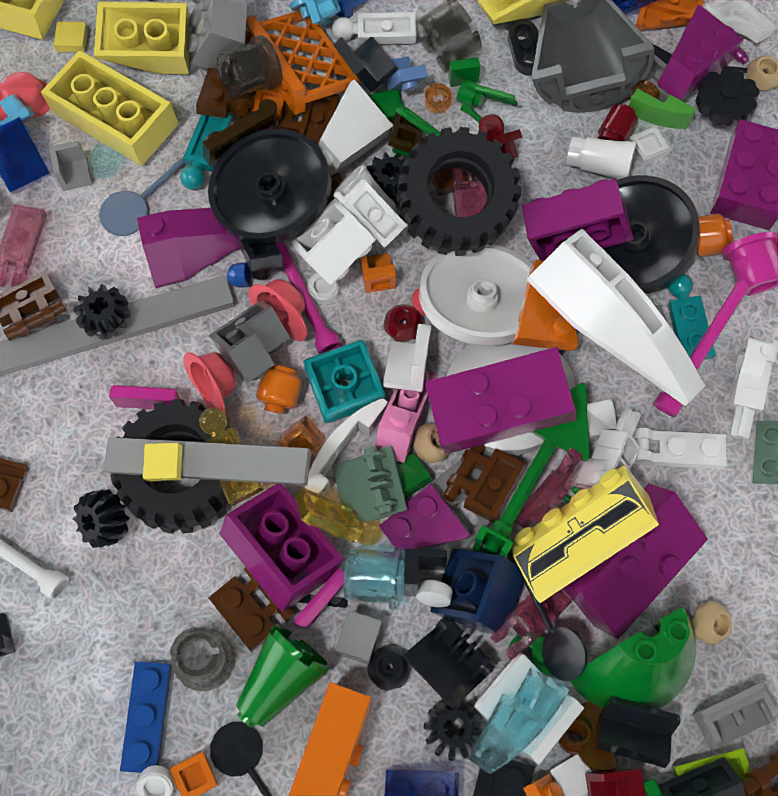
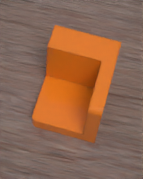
(377, 273)

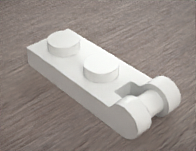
(681, 449)

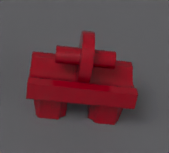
(494, 127)

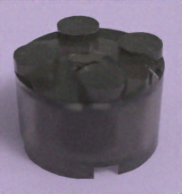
(448, 33)

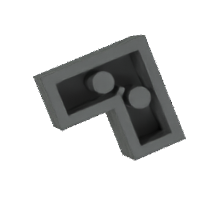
(250, 339)

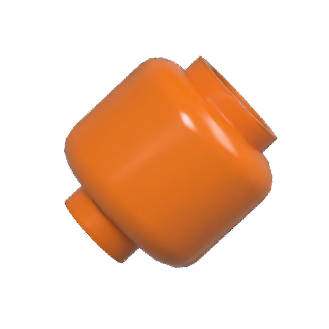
(715, 234)
(279, 389)

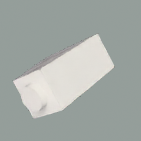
(353, 129)

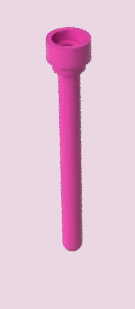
(325, 338)
(667, 403)

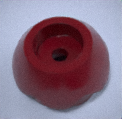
(399, 331)

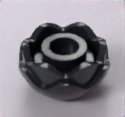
(386, 679)

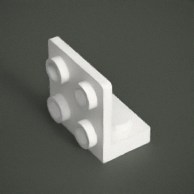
(508, 684)

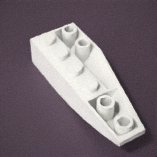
(615, 314)

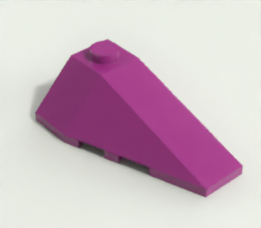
(183, 243)

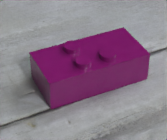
(500, 400)
(631, 579)

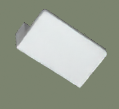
(372, 212)
(408, 362)

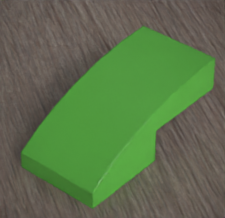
(670, 114)

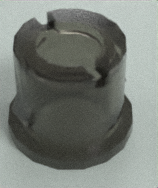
(250, 67)
(218, 669)

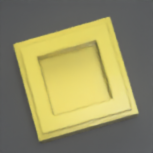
(70, 36)
(162, 461)

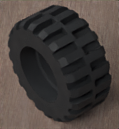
(471, 154)
(171, 510)

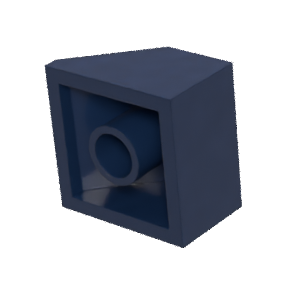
(482, 588)

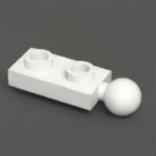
(384, 27)

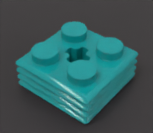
(357, 367)

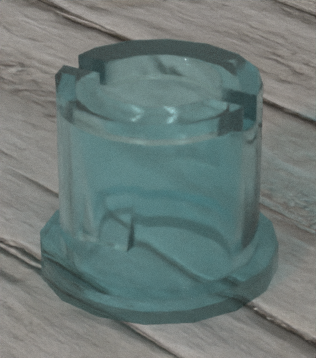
(375, 576)

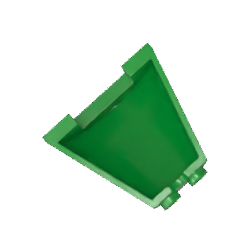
(643, 666)

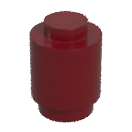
(618, 123)

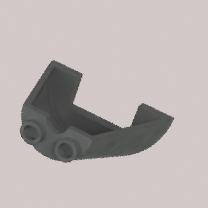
(589, 55)

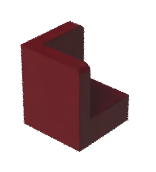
(615, 783)

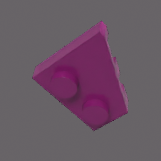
(425, 523)

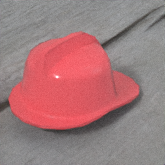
(27, 89)
(286, 302)
(211, 377)

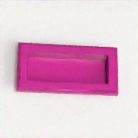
(321, 600)

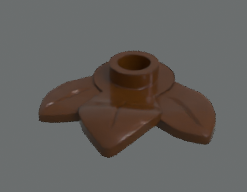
(586, 728)

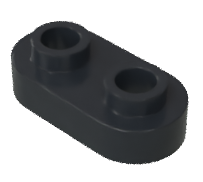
(523, 49)

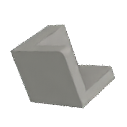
(70, 165)
(358, 637)

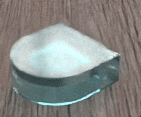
(104, 162)

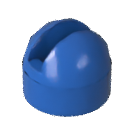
(239, 275)

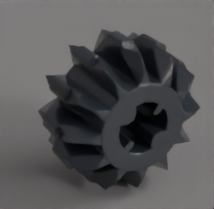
(383, 170)
(102, 311)
(101, 518)
(457, 741)

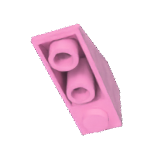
(402, 419)

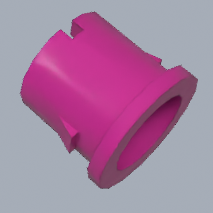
(755, 261)

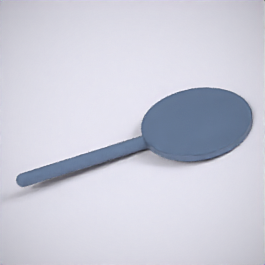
(123, 208)

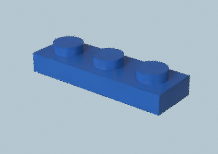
(145, 716)

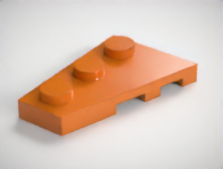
(541, 323)

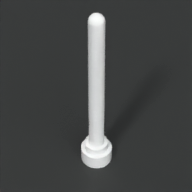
(50, 582)

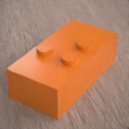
(333, 744)

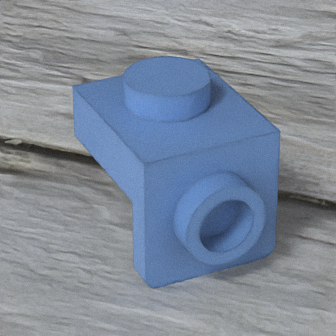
(406, 76)

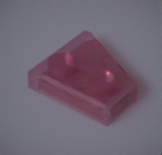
(550, 491)

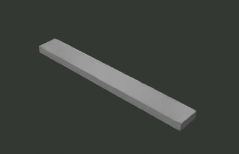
(146, 316)

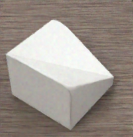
(600, 416)

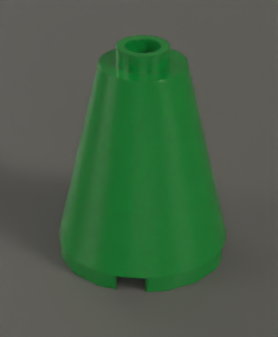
(279, 677)

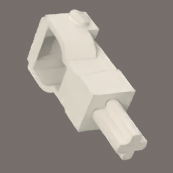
(750, 384)
(612, 451)

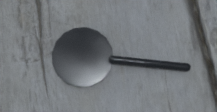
(561, 648)
(237, 751)

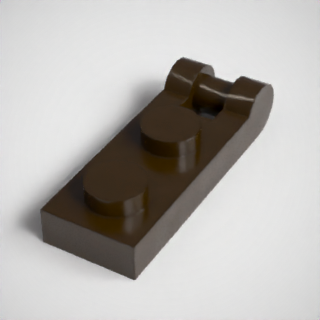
(219, 142)

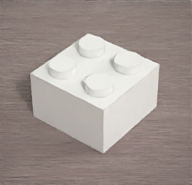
(333, 242)

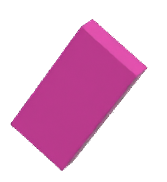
(141, 396)

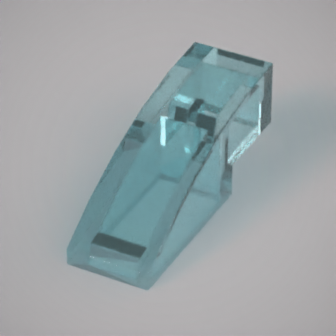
(517, 721)

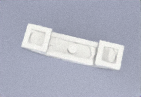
(365, 420)

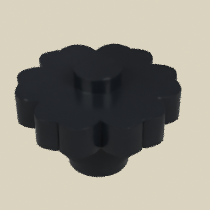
(727, 97)

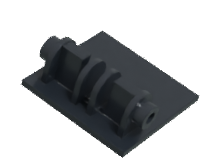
(449, 662)

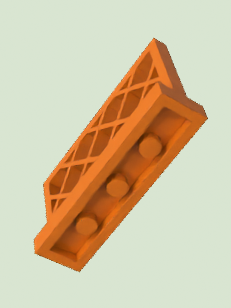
(293, 81)

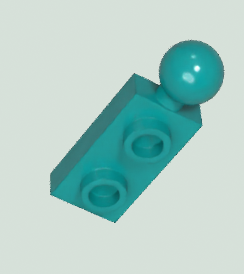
(193, 176)
(687, 315)

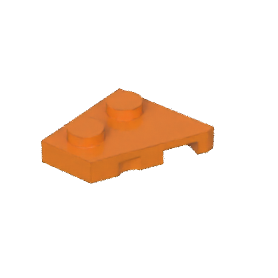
(666, 14)

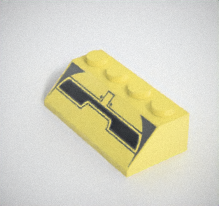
(583, 532)

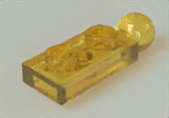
(213, 423)
(336, 518)

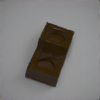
(404, 134)

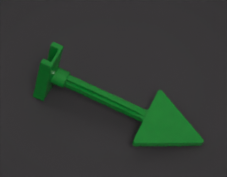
(561, 436)

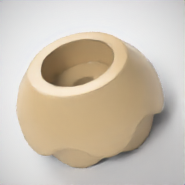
(756, 69)
(424, 446)
(711, 623)

